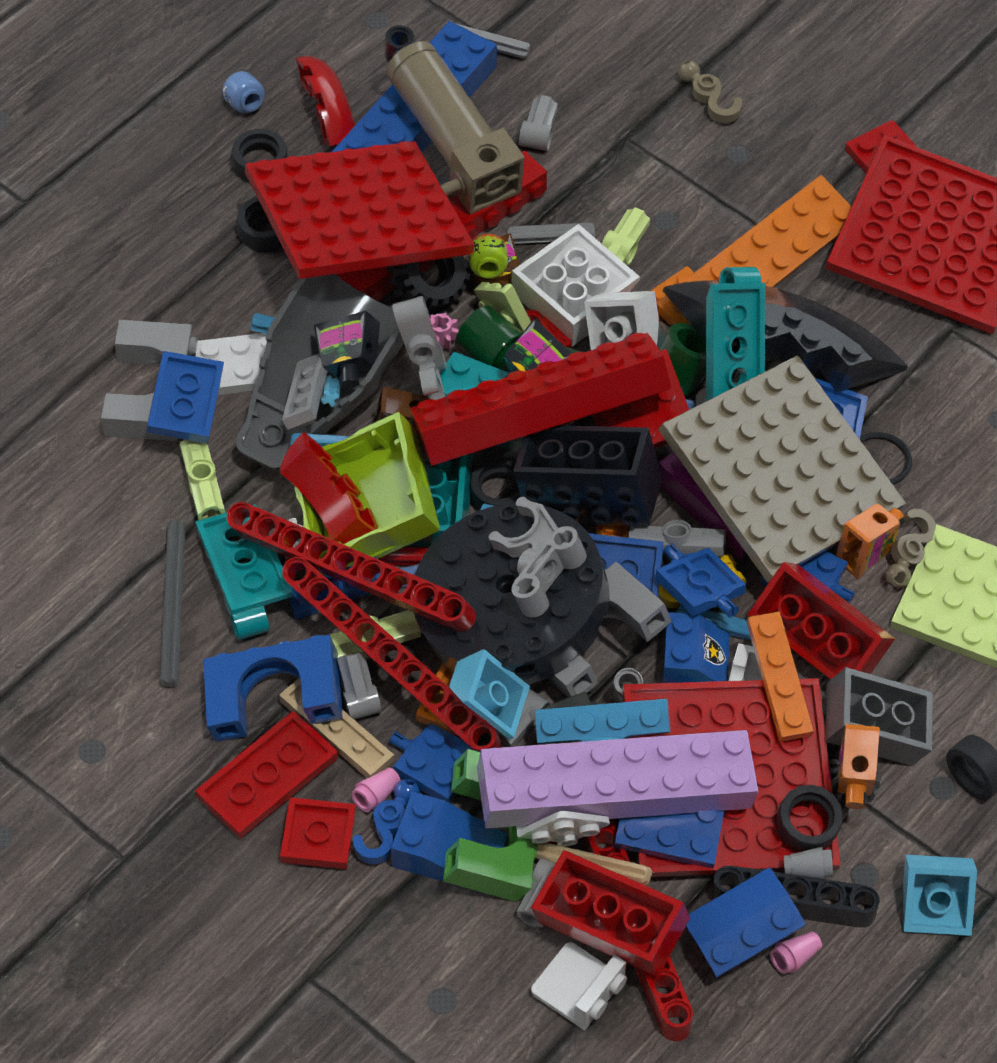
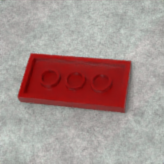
(266, 774)

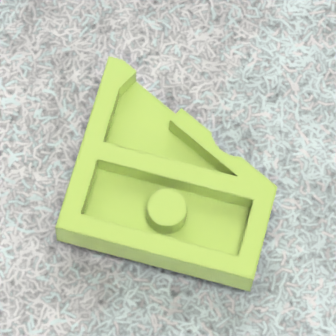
(504, 301)

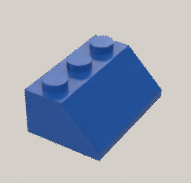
(744, 922)

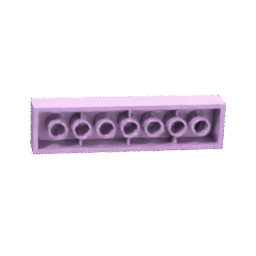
(617, 777)

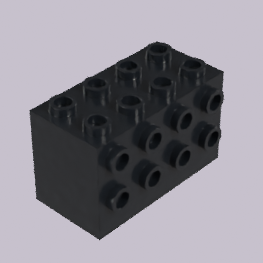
(591, 473)

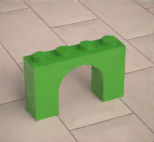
(484, 868)

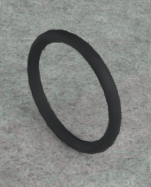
(901, 444)

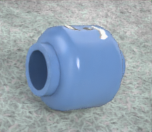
(243, 92)

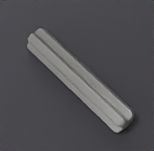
(504, 44)
(544, 233)

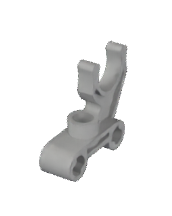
(421, 345)
(542, 554)

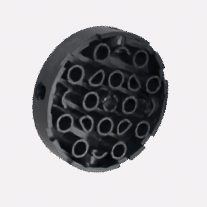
(471, 567)

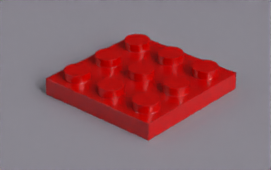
(648, 411)

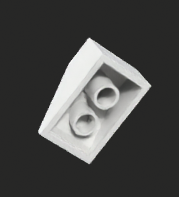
(619, 315)

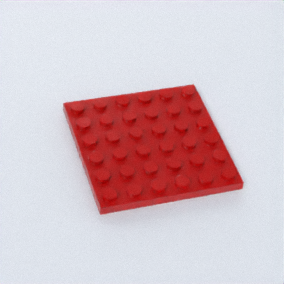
(358, 209)
(924, 234)
(749, 835)

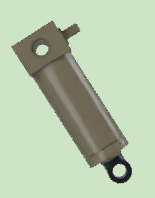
(481, 162)

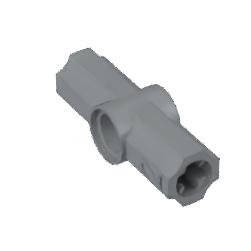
(683, 537)

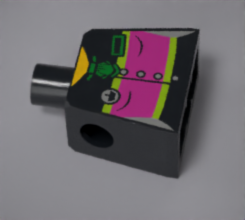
(348, 345)
(533, 348)

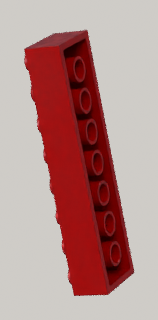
(540, 398)

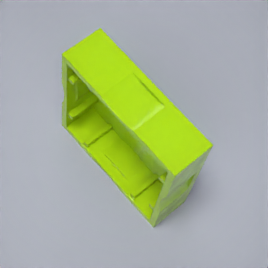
(392, 481)

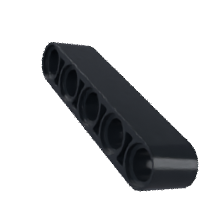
(813, 892)

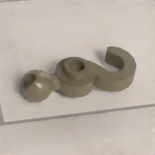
(708, 90)
(909, 548)

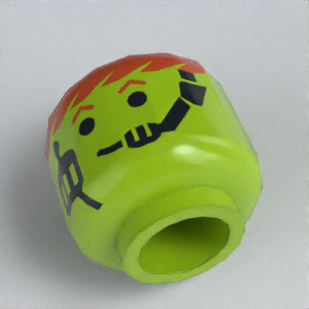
(489, 256)

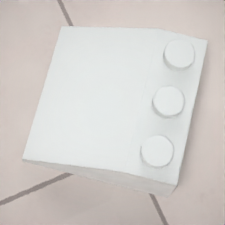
(567, 275)

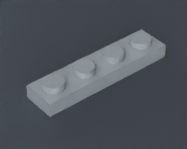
(305, 392)

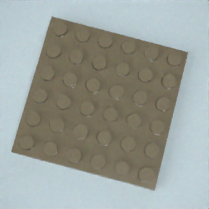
(779, 465)

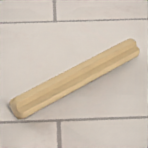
(630, 870)

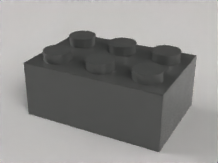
(896, 708)

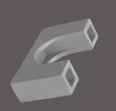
(142, 344)
(627, 602)

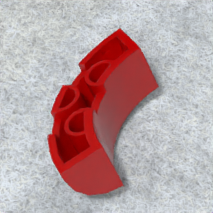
(333, 107)
(330, 494)

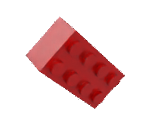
(822, 623)
(610, 912)

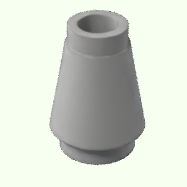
(810, 863)

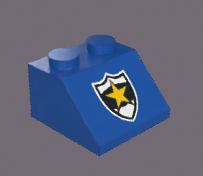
(694, 650)

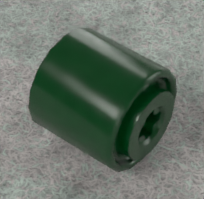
(487, 337)
(687, 355)

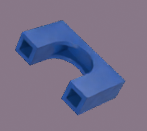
(233, 675)

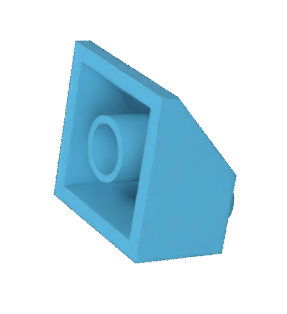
(490, 691)
(939, 894)

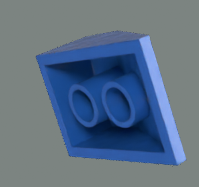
(430, 830)

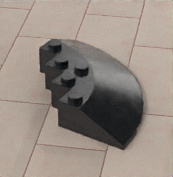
(805, 328)

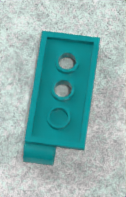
(733, 311)
(243, 585)

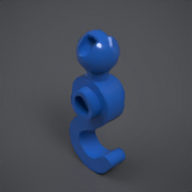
(386, 822)

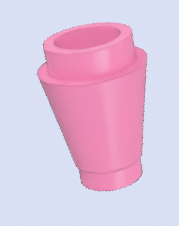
(375, 789)
(795, 952)

